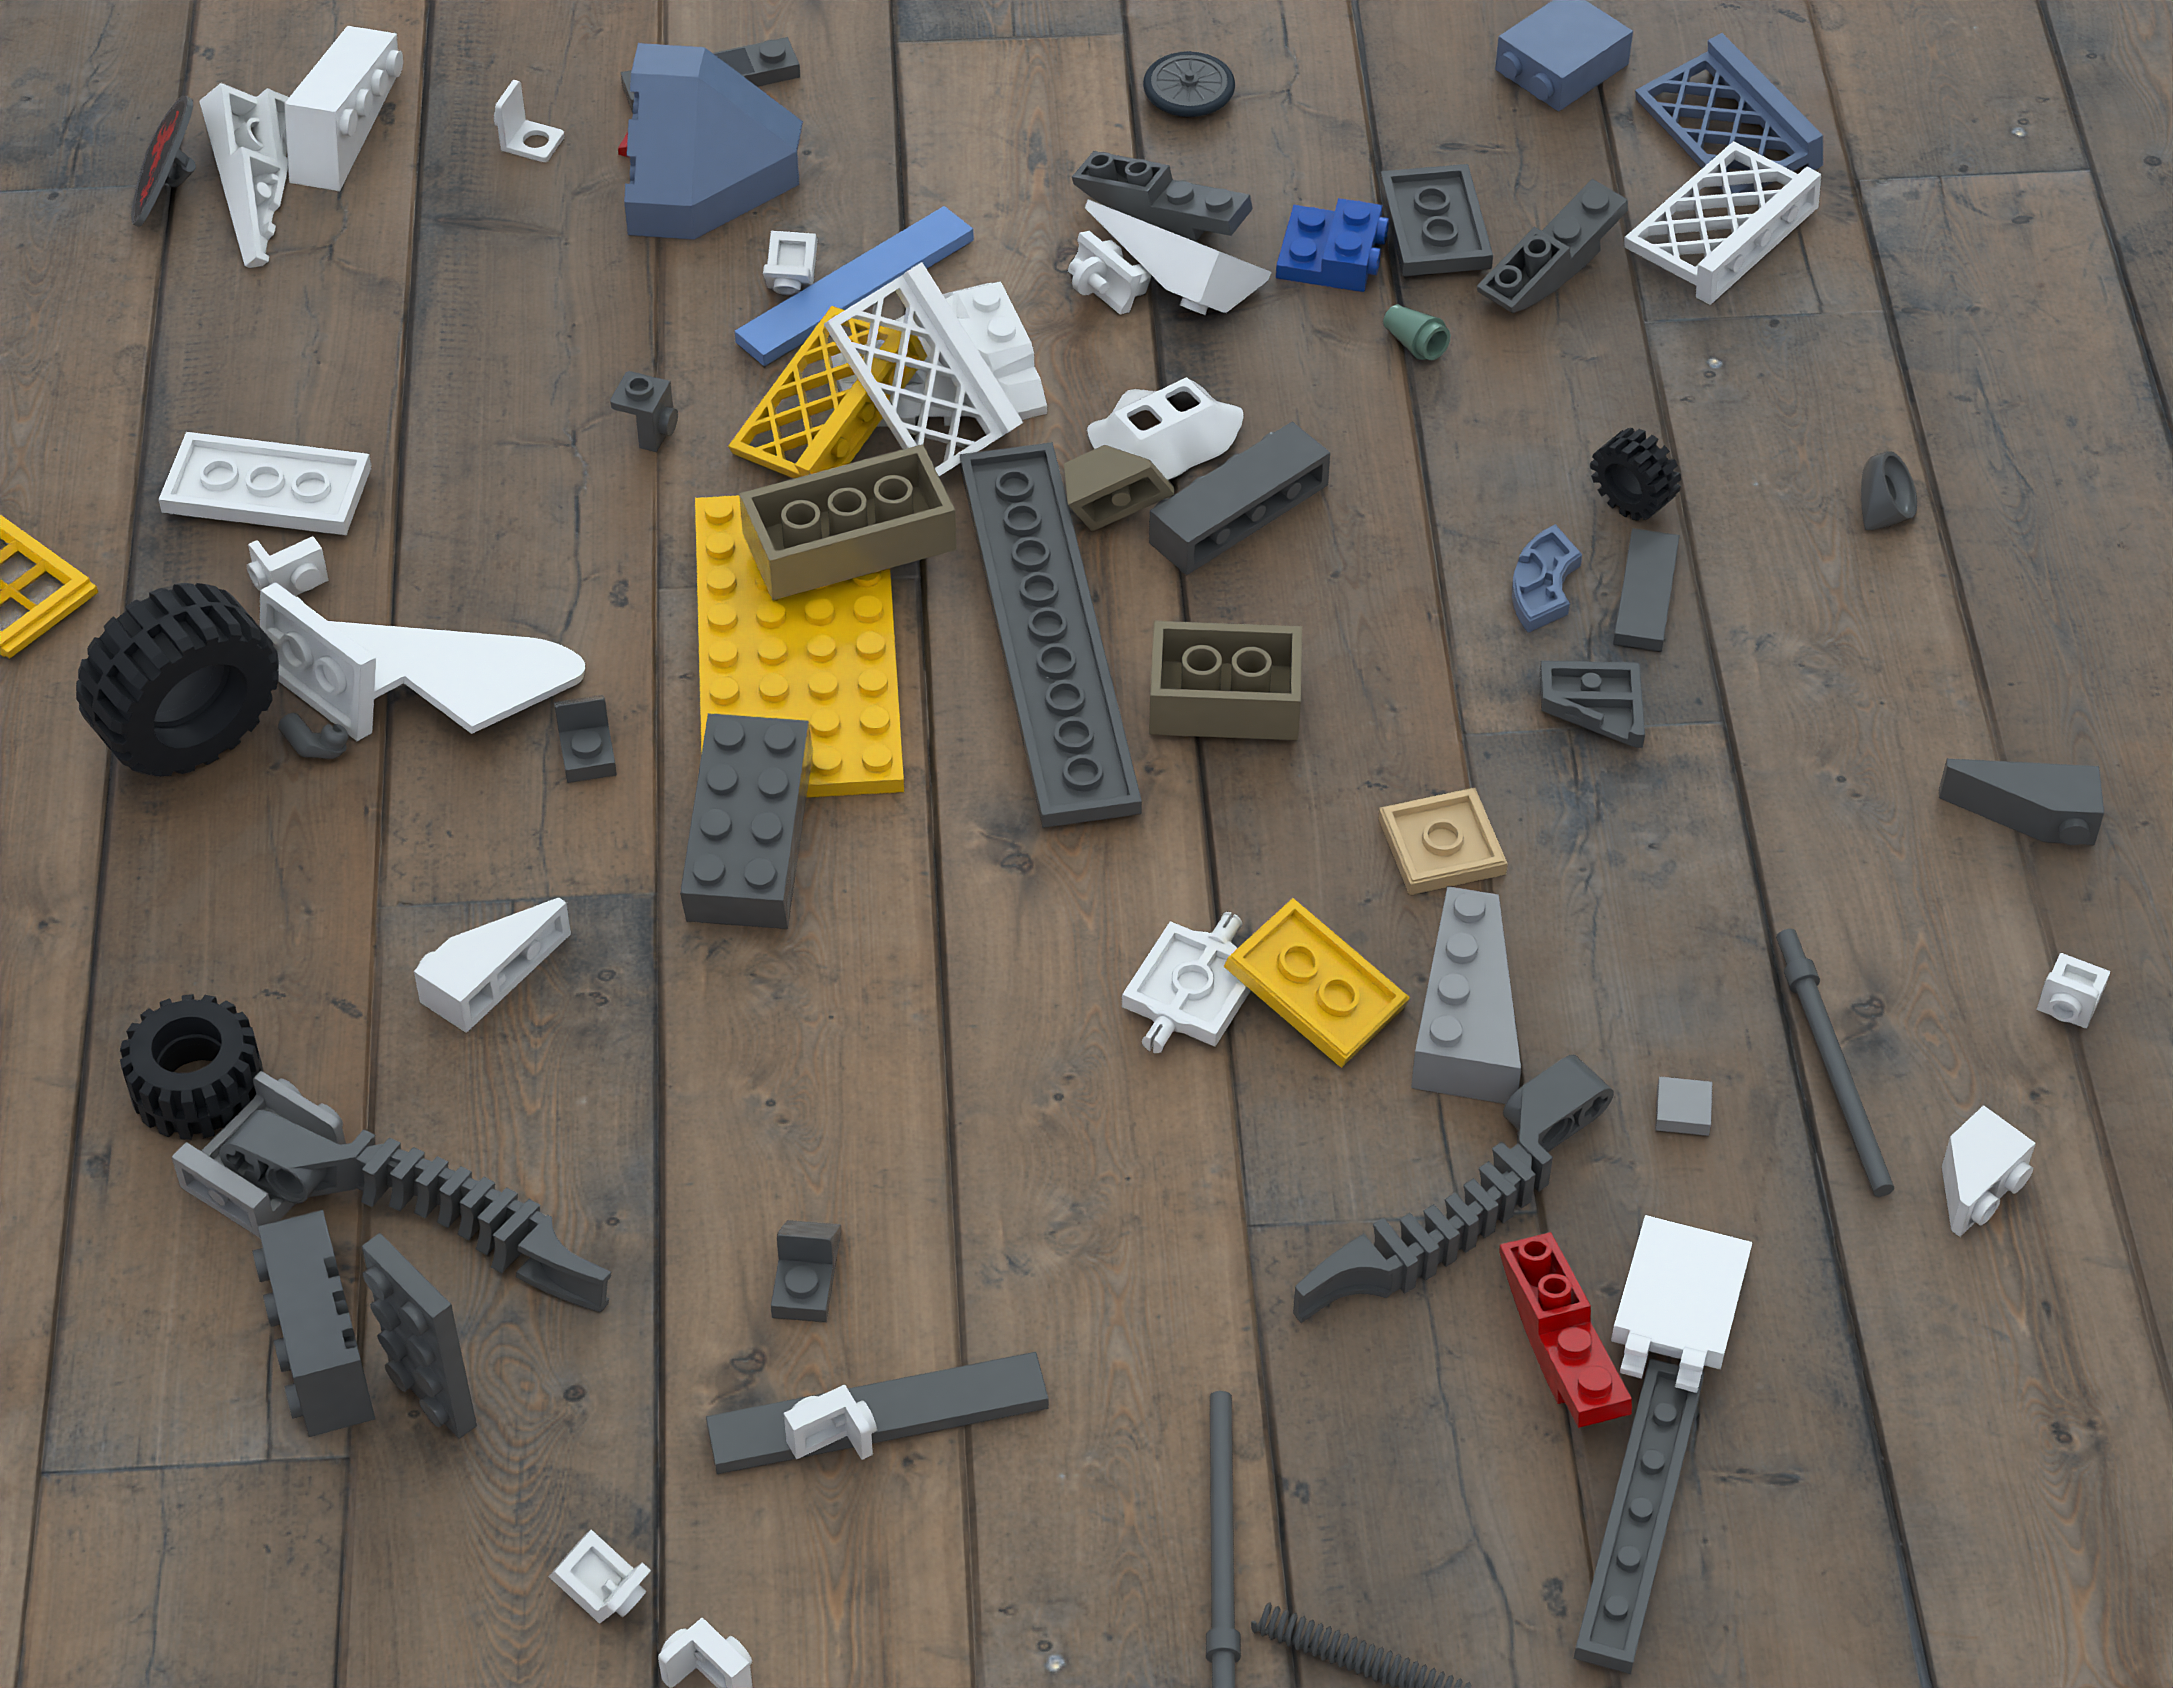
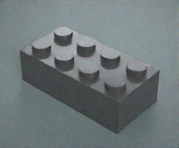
(747, 821)

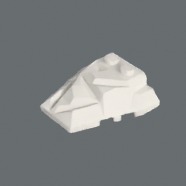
(1001, 341)

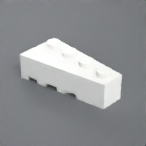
(338, 106)

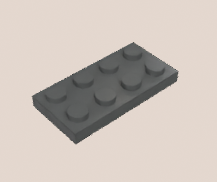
(418, 1337)

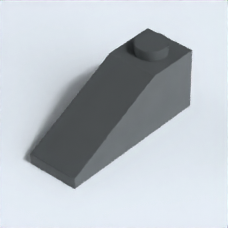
(2033, 798)

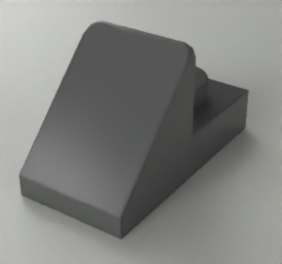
(585, 738)
(805, 1270)

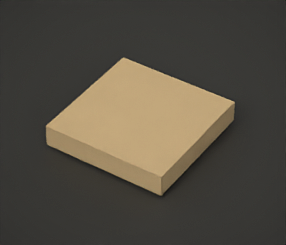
(1442, 841)

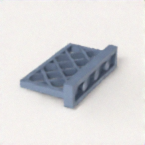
(1752, 91)

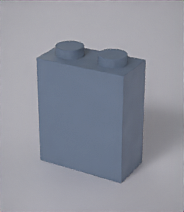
(1563, 51)

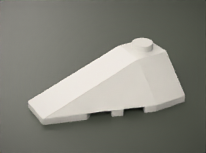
(1182, 265)

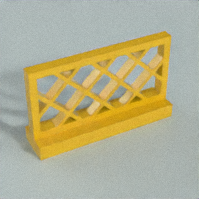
(853, 413)

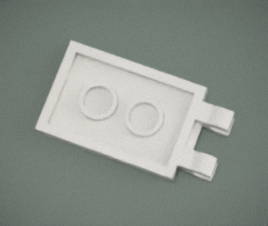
(1680, 1298)

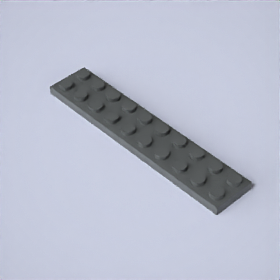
(1049, 636)

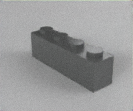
(1238, 497)

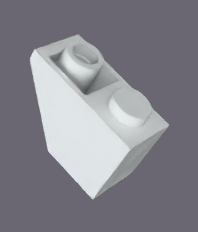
(1981, 1166)

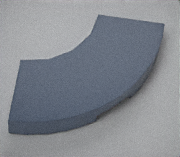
(1540, 576)

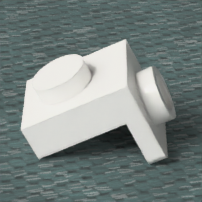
(790, 262)
(294, 568)
(2073, 990)
(826, 1419)
(600, 1578)
(702, 1647)

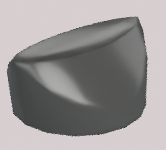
(1887, 491)

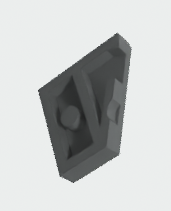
(1596, 696)

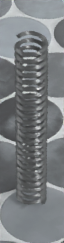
(1347, 1660)

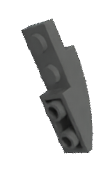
(1151, 195)
(1556, 253)

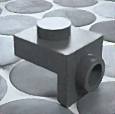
(651, 403)

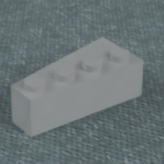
(1468, 1012)

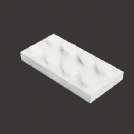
(265, 483)

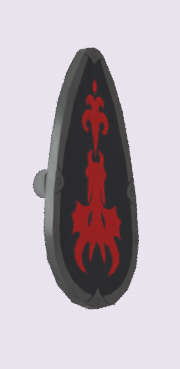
(159, 160)

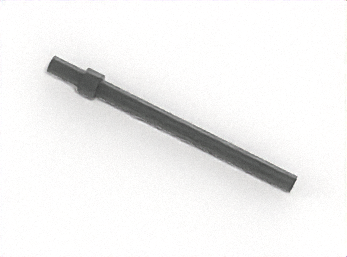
(1803, 980)
(1223, 1640)

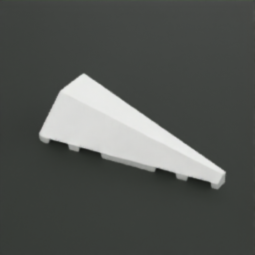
(251, 161)

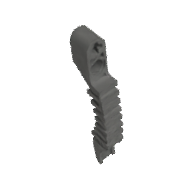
(1545, 1115)
(303, 1165)

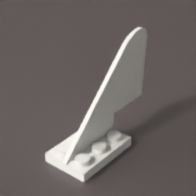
(461, 673)

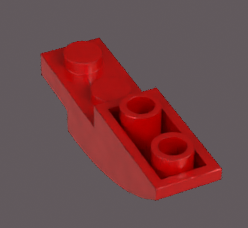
(1561, 1331)

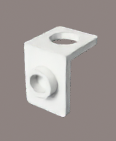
(515, 129)

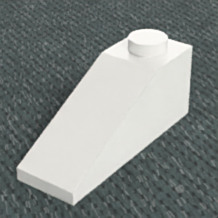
(485, 963)

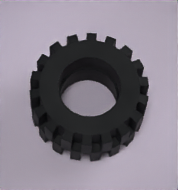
(185, 1034)

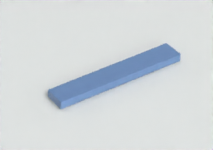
(795, 318)

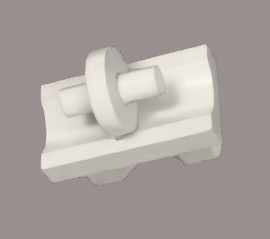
(1103, 271)

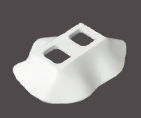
(1180, 438)

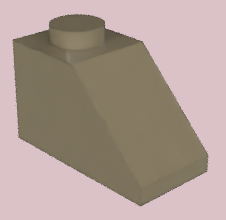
(1112, 485)

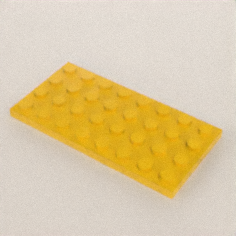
(800, 658)

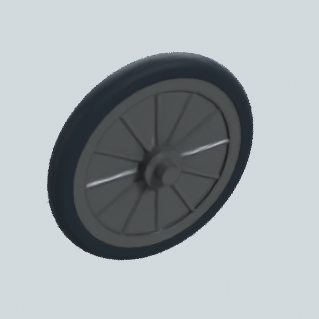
(1189, 84)

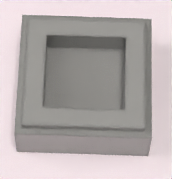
(1683, 1106)

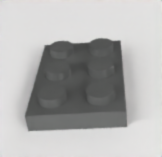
(1435, 220)

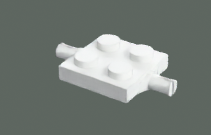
(1186, 984)

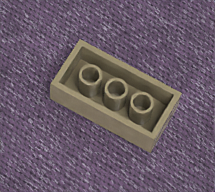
(848, 521)

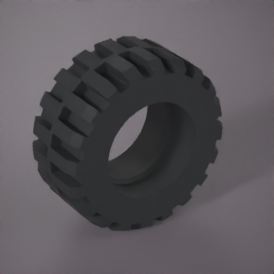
(177, 679)

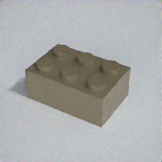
(1226, 680)

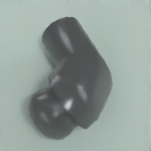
(309, 744)

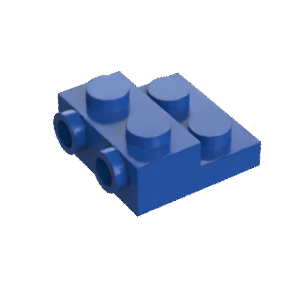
(1333, 245)

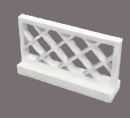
(1751, 234)
(949, 345)

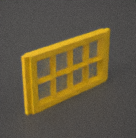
(34, 589)

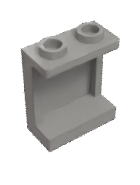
(227, 1192)

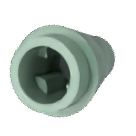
(1419, 332)

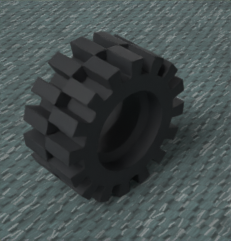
(1635, 474)

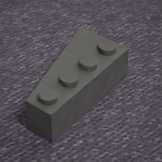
(314, 1324)

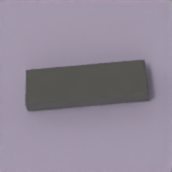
(1646, 590)

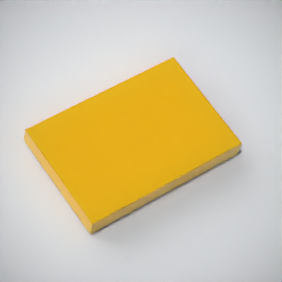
(1316, 982)

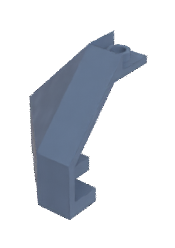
(702, 144)

